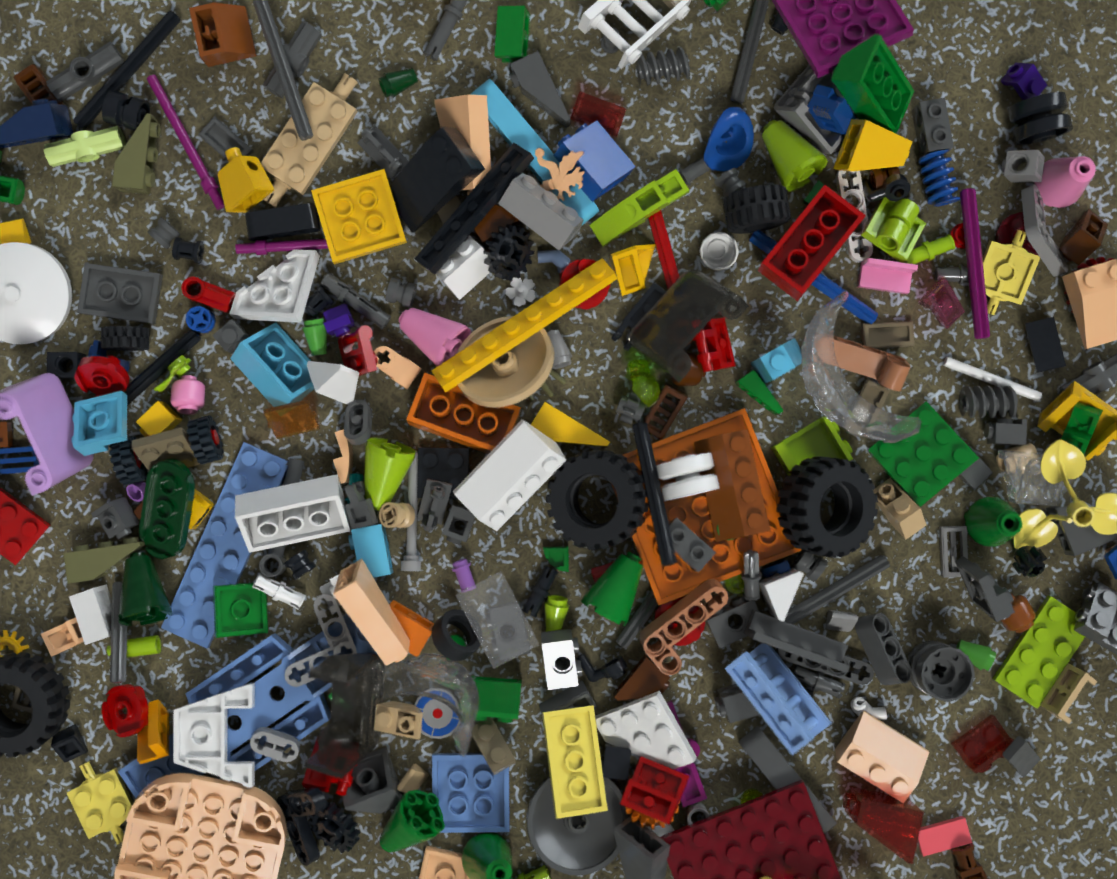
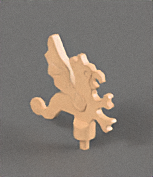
(560, 179)

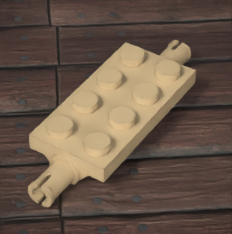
(296, 161)

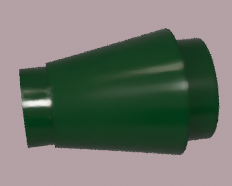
(397, 81)

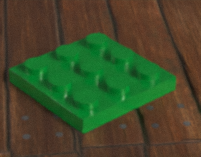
(927, 459)

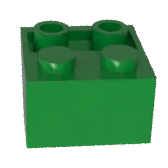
(498, 698)

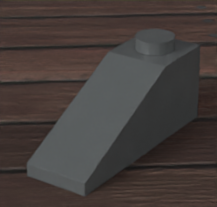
(536, 84)

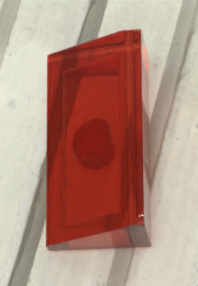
(590, 108)

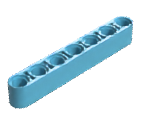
(517, 130)

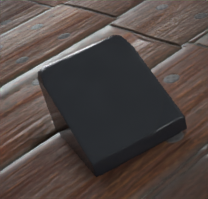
(69, 743)

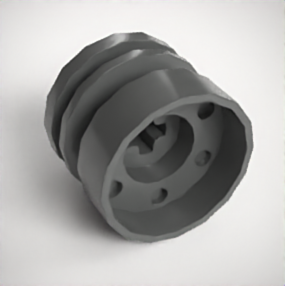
(951, 677)

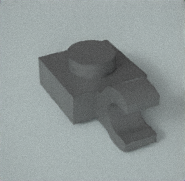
(359, 510)

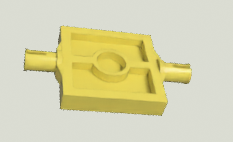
(1008, 271)
(101, 802)

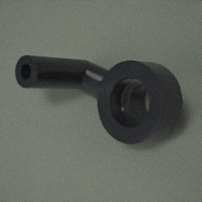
(888, 189)
(612, 669)

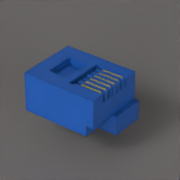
(830, 110)

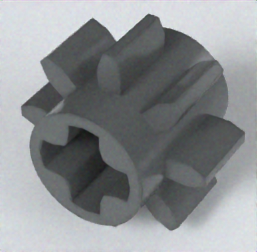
(630, 408)

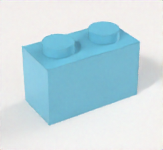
(372, 547)

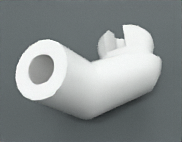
(859, 704)

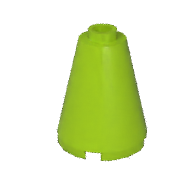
(792, 155)
(385, 469)

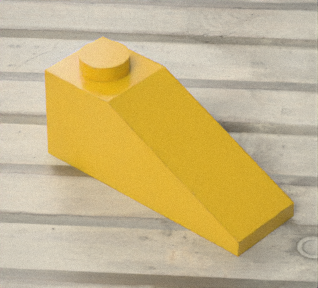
(565, 429)

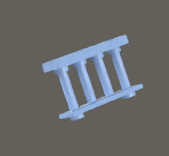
(778, 697)

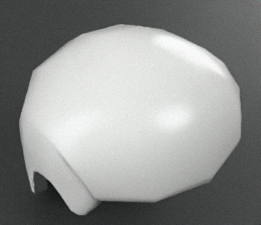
(719, 251)

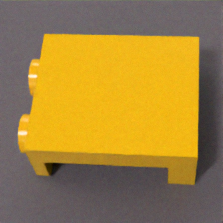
(1059, 411)

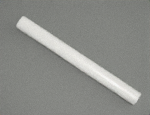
(991, 378)

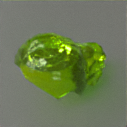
(643, 382)

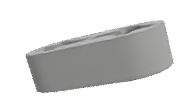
(274, 746)

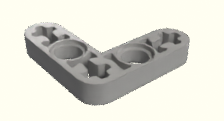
(1038, 235)
(334, 642)

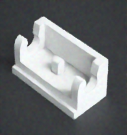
(93, 613)

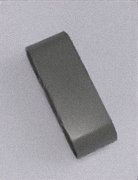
(883, 649)

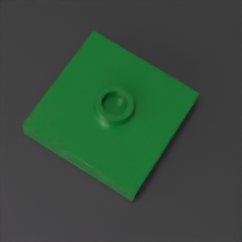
(239, 610)

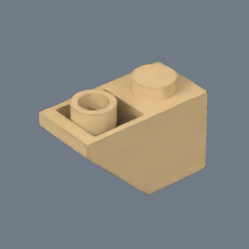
(899, 509)
(399, 719)

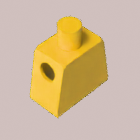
(243, 182)

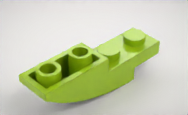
(638, 207)

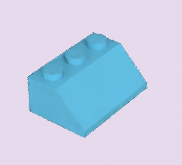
(274, 365)

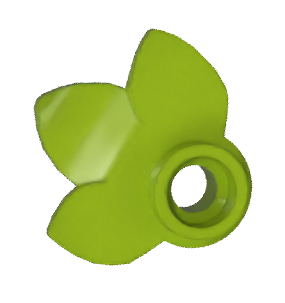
(178, 367)

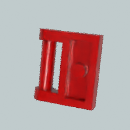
(361, 359)

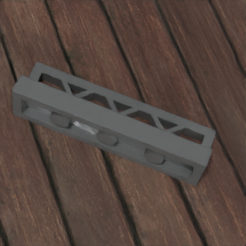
(797, 640)

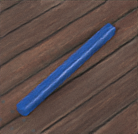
(822, 283)

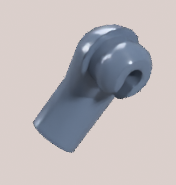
(555, 257)

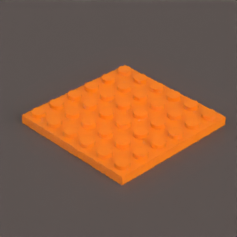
(680, 579)

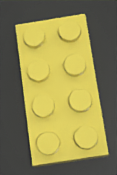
(574, 761)

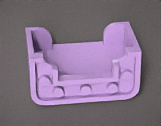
(49, 425)

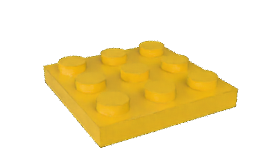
(359, 216)

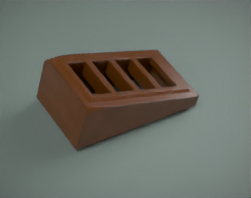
(30, 79)
(667, 388)

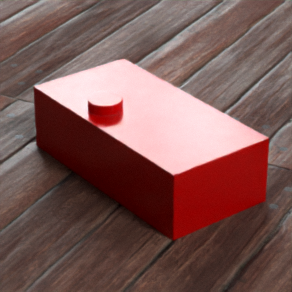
(811, 242)

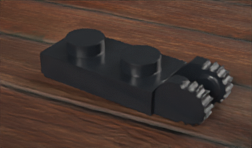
(646, 302)

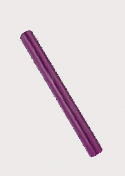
(975, 263)

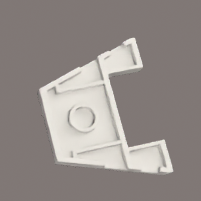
(202, 735)

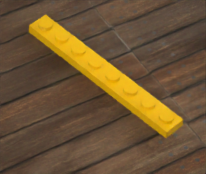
(524, 324)

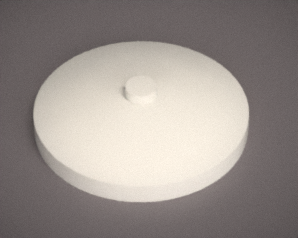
(32, 293)

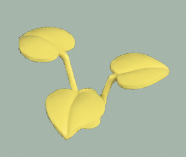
(1058, 464)

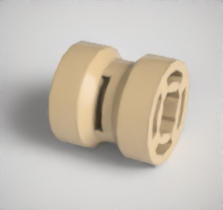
(396, 515)

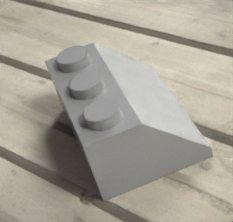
(541, 211)

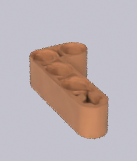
(867, 361)
(687, 623)

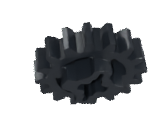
(508, 252)
(335, 828)

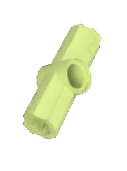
(84, 146)

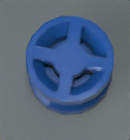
(195, 317)

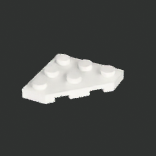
(282, 292)
(647, 730)

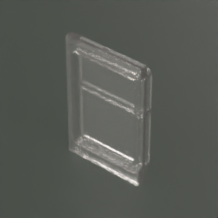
(497, 619)

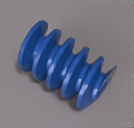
(938, 178)

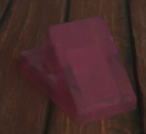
(943, 303)

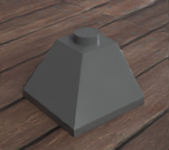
(373, 784)

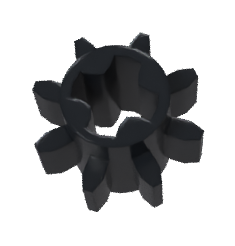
(1029, 561)

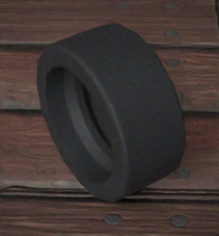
(446, 644)

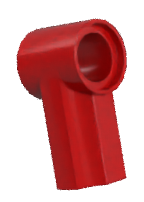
(209, 295)

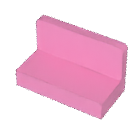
(886, 275)

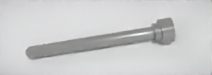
(411, 561)

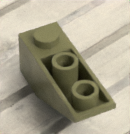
(135, 163)
(93, 564)

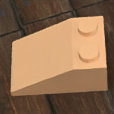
(1094, 302)

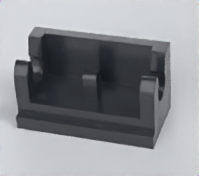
(1045, 344)

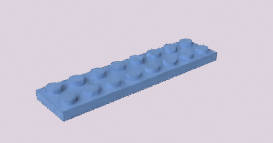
(222, 549)

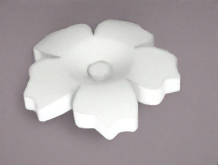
(521, 291)

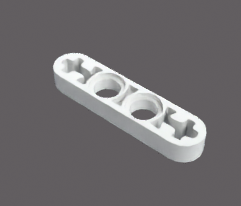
(859, 193)

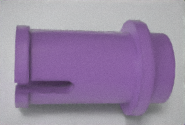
(463, 573)

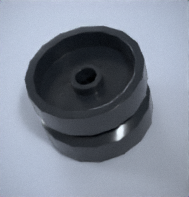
(1040, 118)

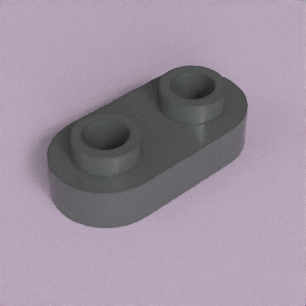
(358, 422)

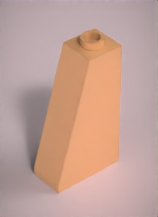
(470, 118)
(371, 612)

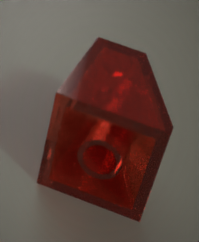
(886, 820)

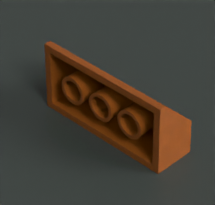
(739, 501)

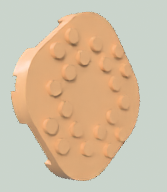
(202, 831)

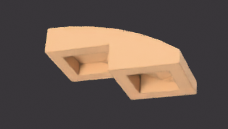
(345, 463)
(62, 637)

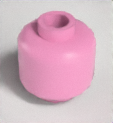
(187, 395)

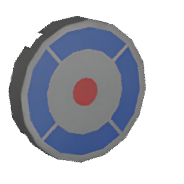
(438, 719)

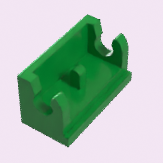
(512, 33)

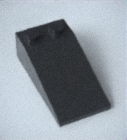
(434, 176)

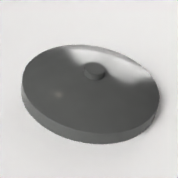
(578, 842)

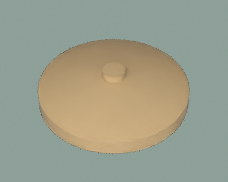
(513, 374)

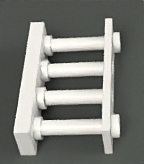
(595, 17)

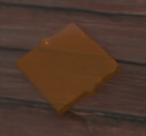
(291, 419)

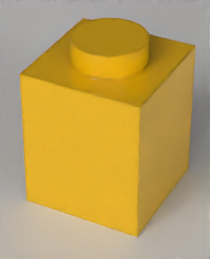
(158, 419)

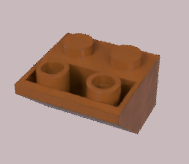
(222, 33)

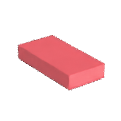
(943, 836)

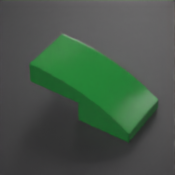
(1081, 425)

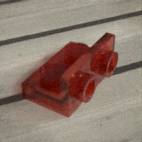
(982, 744)

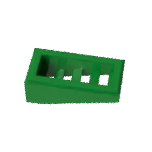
(755, 388)

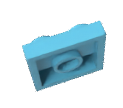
(99, 423)

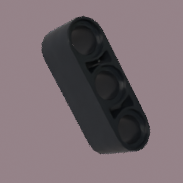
(282, 222)

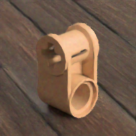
(399, 368)

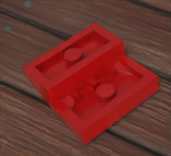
(655, 790)

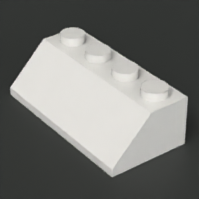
(509, 475)
(292, 513)

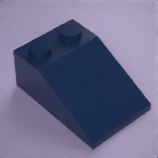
(36, 123)

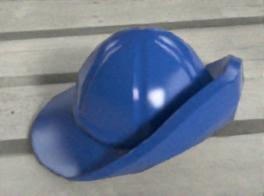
(738, 131)

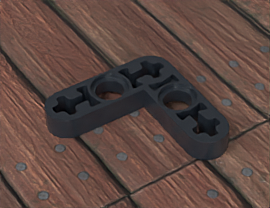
(296, 806)

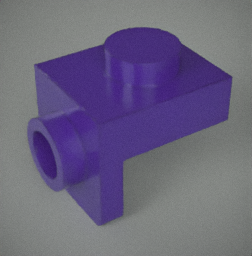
(1025, 80)
(338, 320)

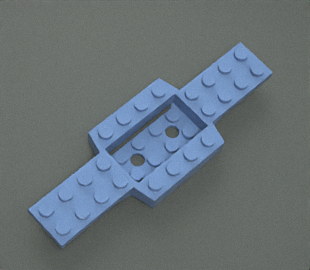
(266, 708)

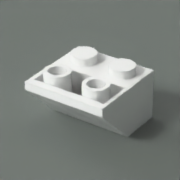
(464, 268)

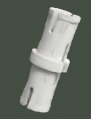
(278, 591)

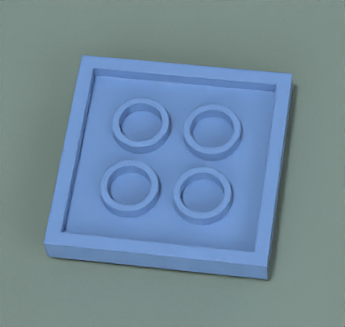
(470, 793)

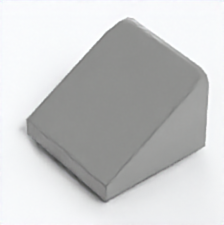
(840, 620)

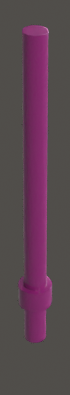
(208, 183)
(262, 247)

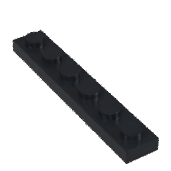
(474, 208)

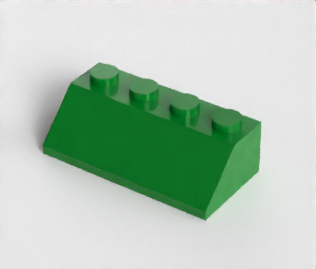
(874, 84)

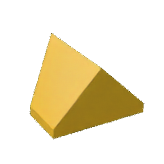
(632, 267)

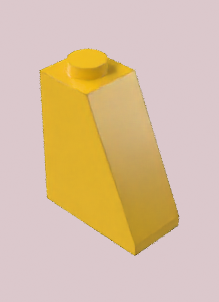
(871, 147)

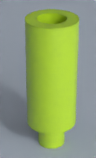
(141, 646)

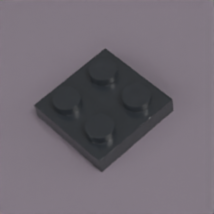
(442, 465)

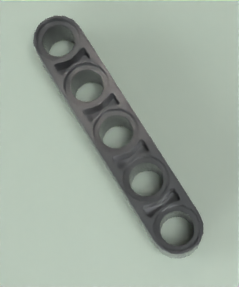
(779, 771)

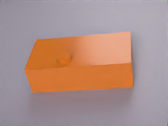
(458, 418)

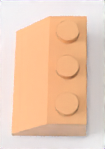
(882, 756)

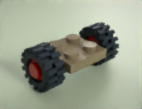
(137, 456)

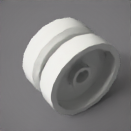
(687, 476)

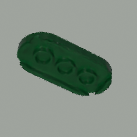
(167, 508)

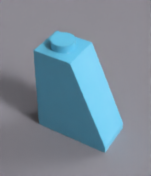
(778, 361)

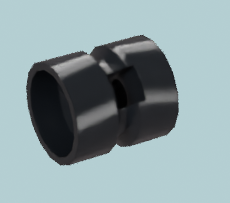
(122, 110)

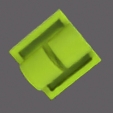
(894, 227)

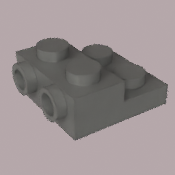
(985, 590)
(1098, 616)

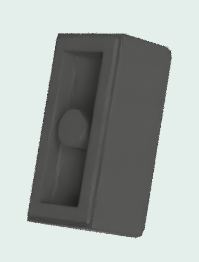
(569, 698)

